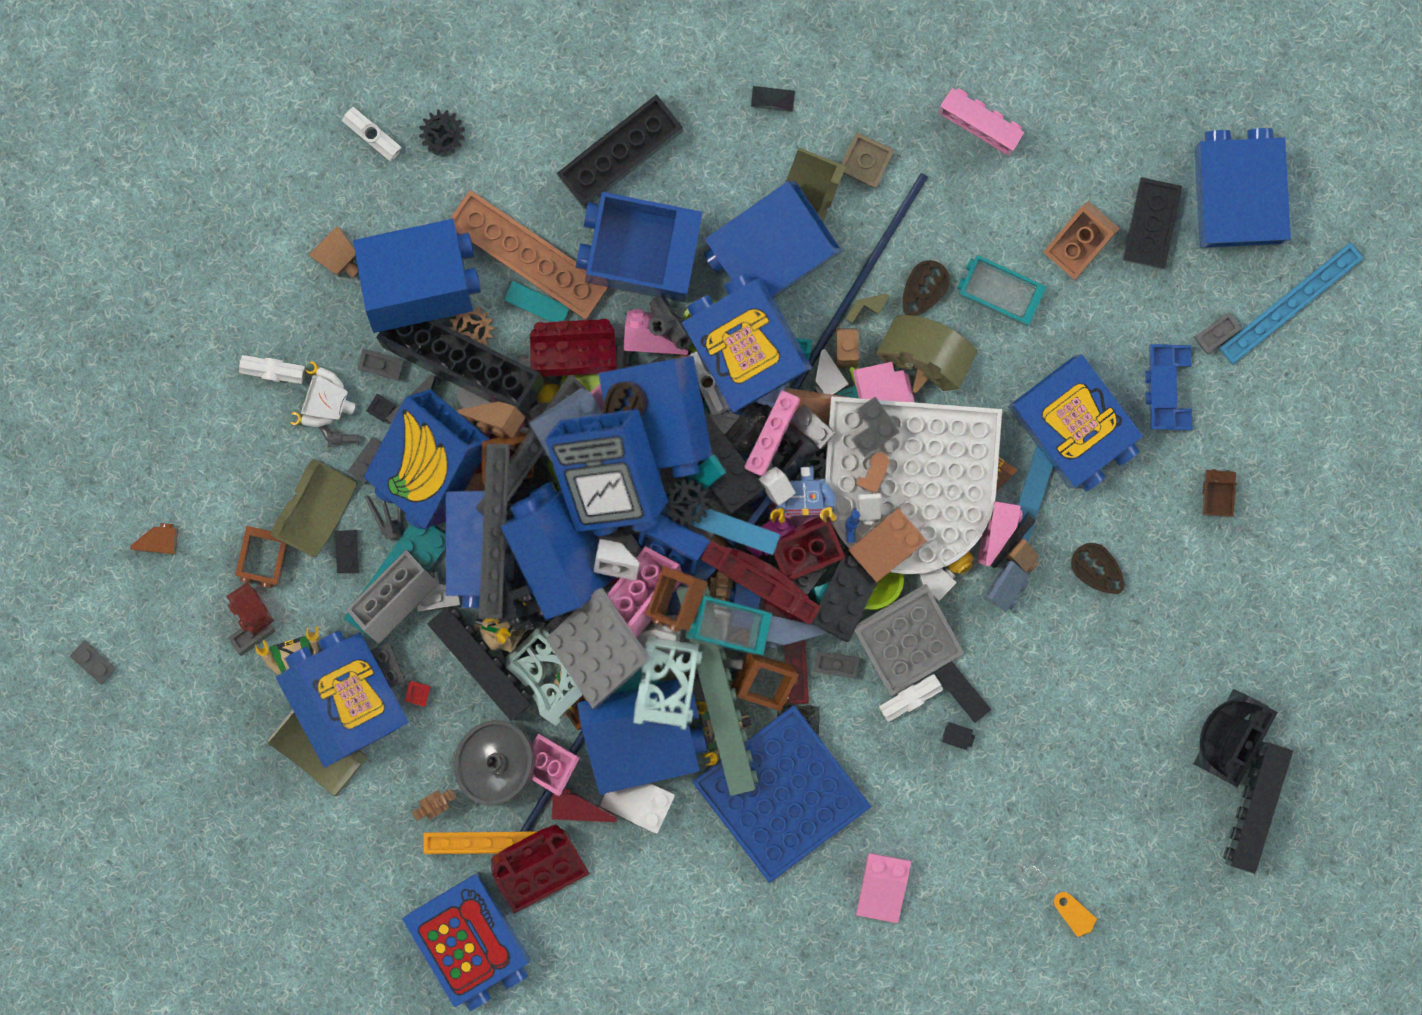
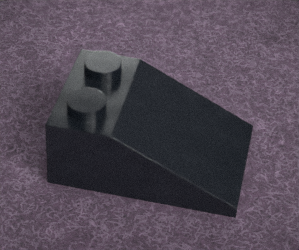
(793, 450)

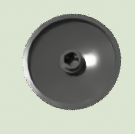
(494, 763)

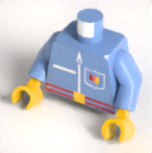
(811, 498)

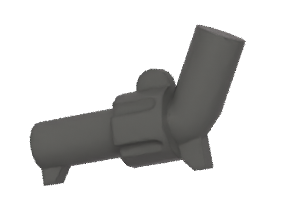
(337, 437)

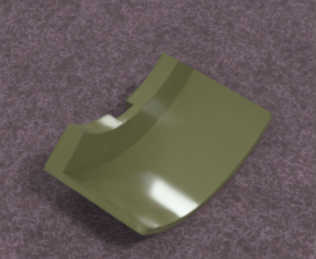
(816, 178)
(930, 348)
(316, 508)
(295, 745)

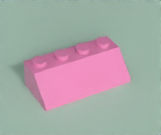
(980, 121)
(634, 596)

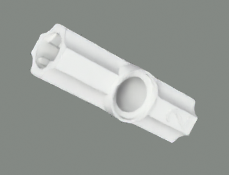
(381, 143)
(272, 369)
(712, 395)
(911, 698)

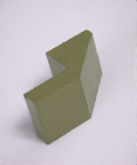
(873, 304)

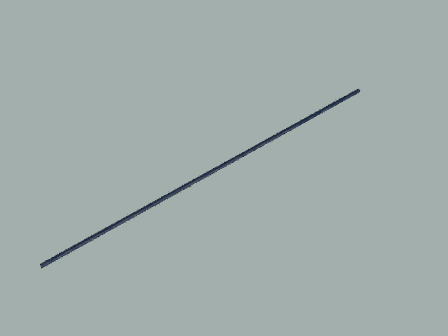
(796, 385)

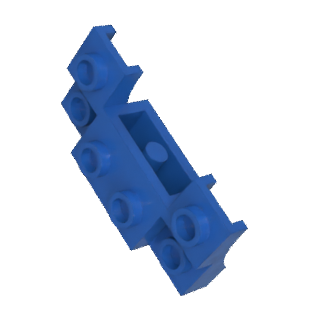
(1163, 387)

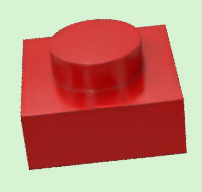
(417, 693)

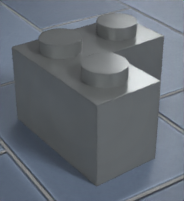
(879, 428)

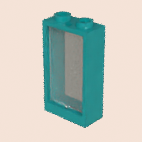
(1001, 290)
(730, 626)

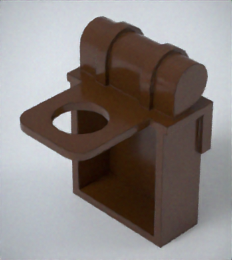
(1219, 493)

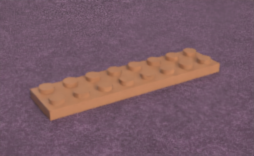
(527, 254)

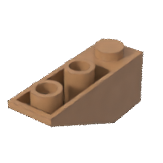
(494, 417)

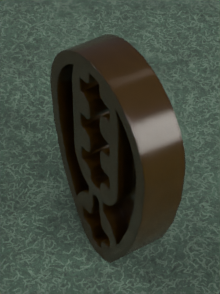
(935, 293)
(618, 392)
(1103, 557)

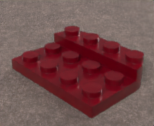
(573, 347)
(537, 867)

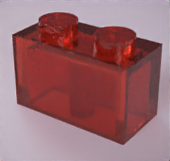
(249, 608)

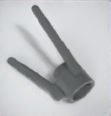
(391, 528)

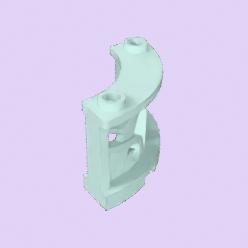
(549, 705)
(648, 708)

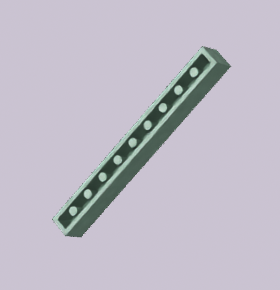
(722, 713)

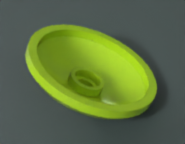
(886, 591)

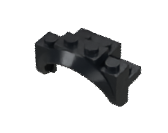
(516, 612)
(1233, 737)

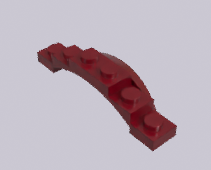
(761, 580)

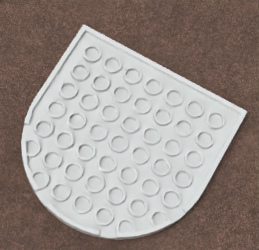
(936, 474)

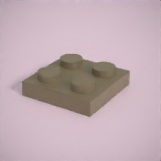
(866, 160)

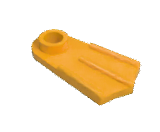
(1074, 914)

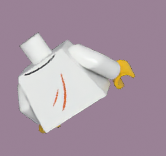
(324, 399)

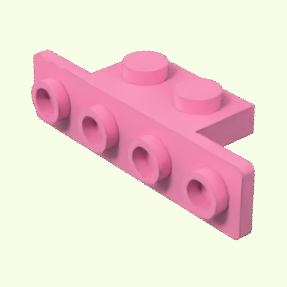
(772, 433)

